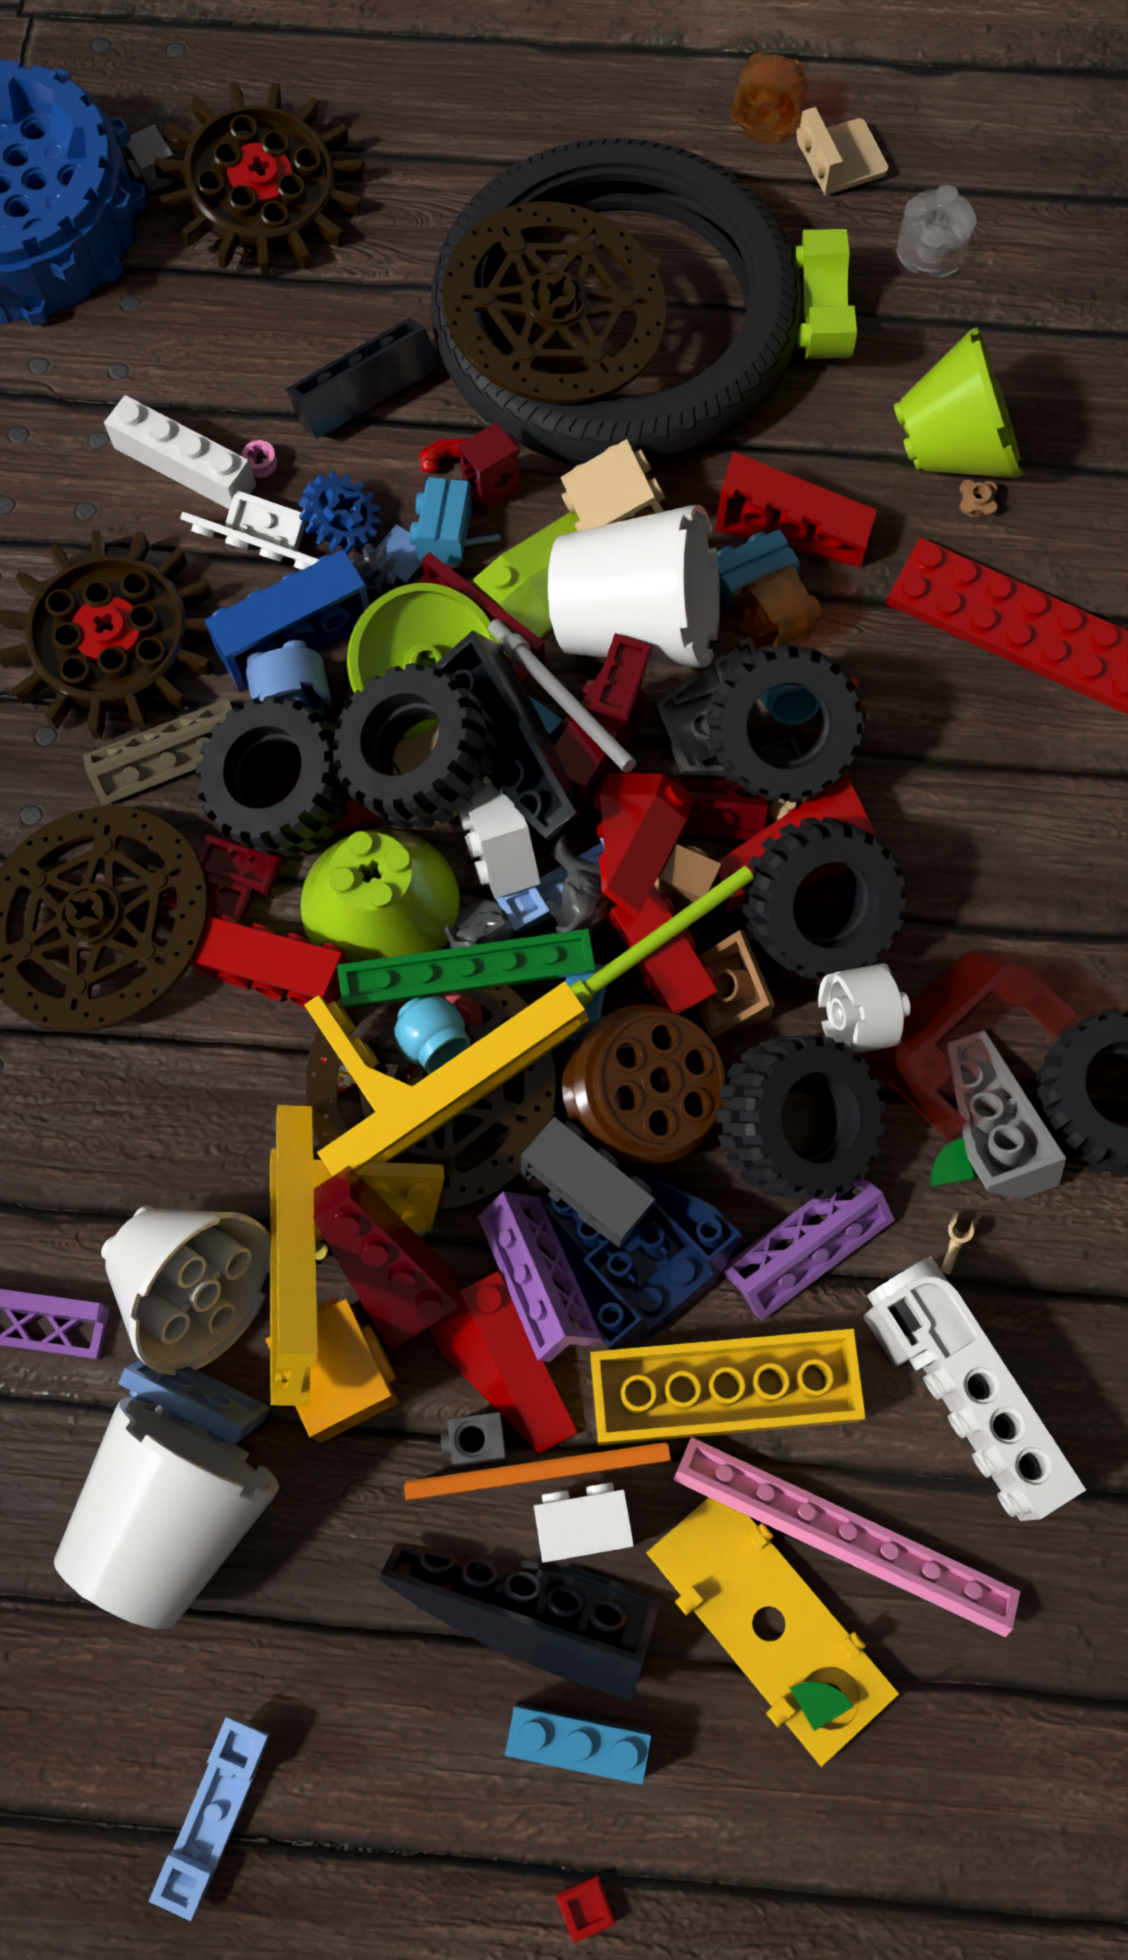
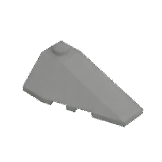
(1002, 1129)

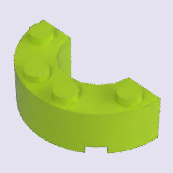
(826, 319)

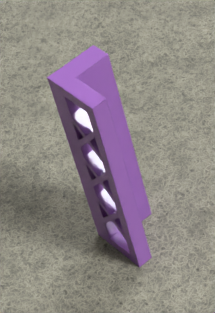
(813, 1250)
(530, 1274)
(53, 1308)

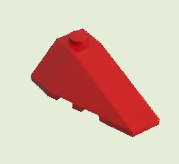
(638, 829)
(495, 1355)

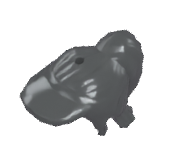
(582, 895)
(480, 924)

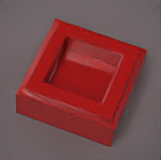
(585, 1908)

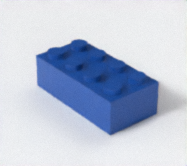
(307, 605)

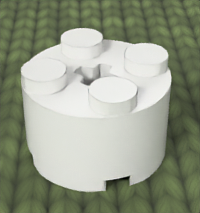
(863, 1008)

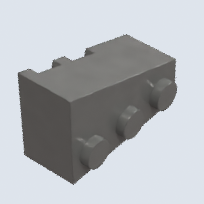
(587, 1181)

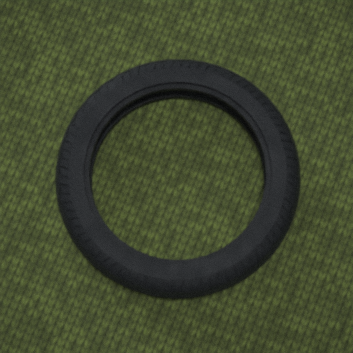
(684, 189)

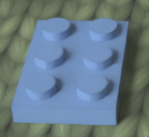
(198, 1400)

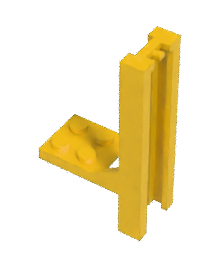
(412, 1113)
(405, 1187)

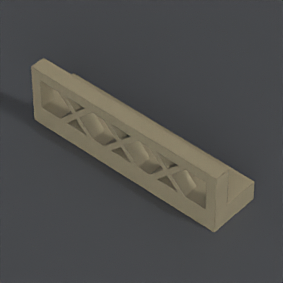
(152, 754)

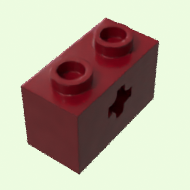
(491, 466)

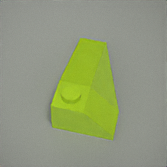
(520, 577)

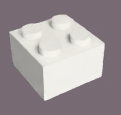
(500, 842)
(583, 1524)

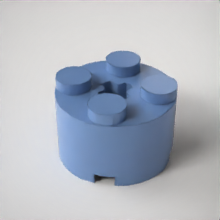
(290, 673)

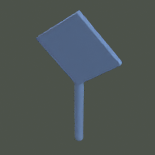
(408, 564)

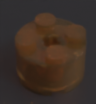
(769, 97)
(776, 609)

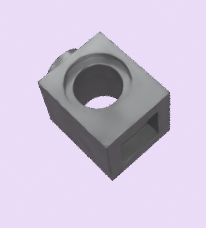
(494, 1443)

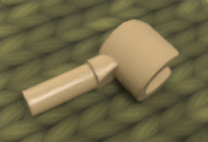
(779, 809)
(955, 1244)

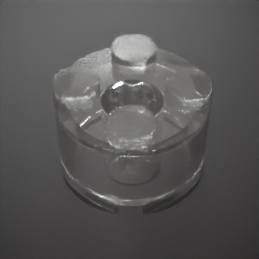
(936, 232)

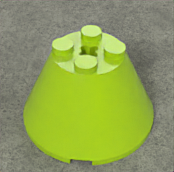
(960, 416)
(380, 896)

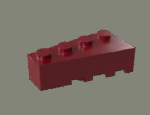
(384, 1260)

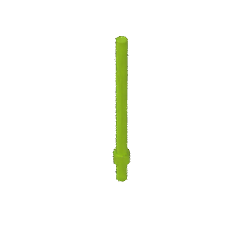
(592, 985)

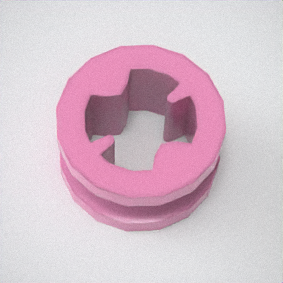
(269, 464)

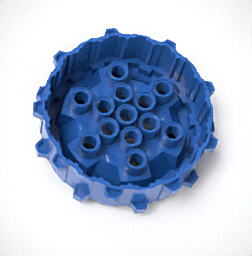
(62, 193)

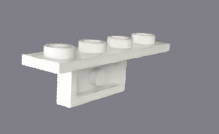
(261, 524)

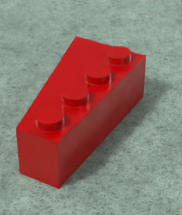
(809, 516)
(836, 802)
(269, 962)

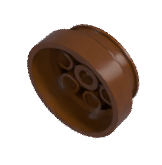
(595, 1075)

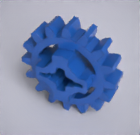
(339, 512)

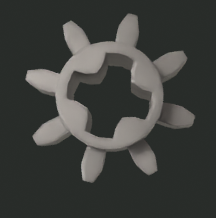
(378, 560)

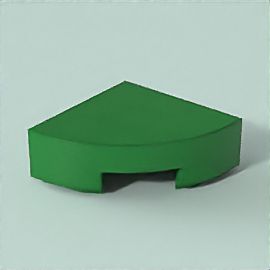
(951, 1166)
(819, 1702)

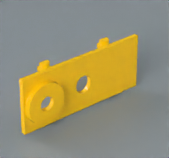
(729, 1572)

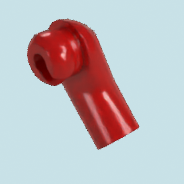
(437, 450)

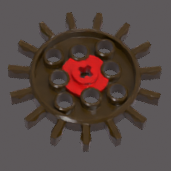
(259, 178)
(107, 633)

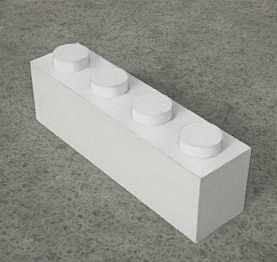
(178, 452)

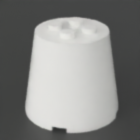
(638, 580)
(158, 1515)

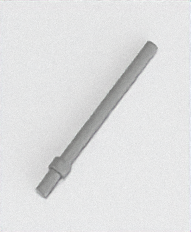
(519, 651)

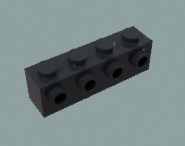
(363, 378)

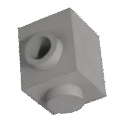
(142, 151)

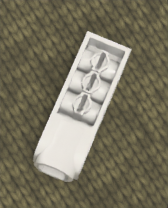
(954, 1351)

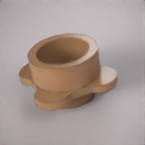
(978, 507)

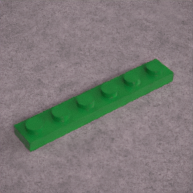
(465, 968)

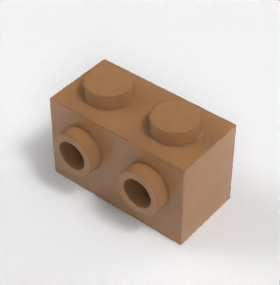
(687, 877)

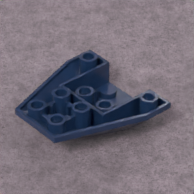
(656, 1269)

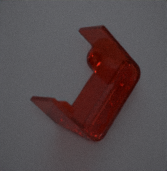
(919, 1067)

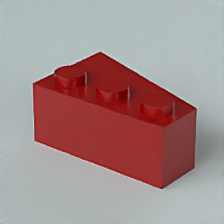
(673, 970)

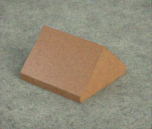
(742, 990)

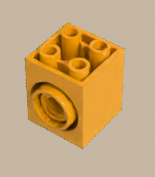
(349, 1373)

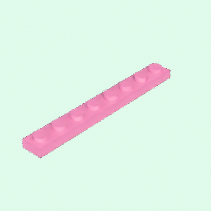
(849, 1537)

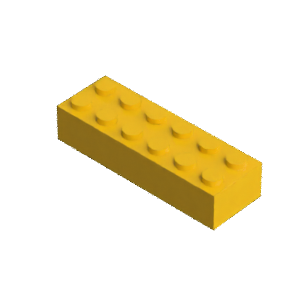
(726, 1387)

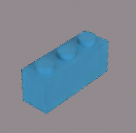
(578, 1743)

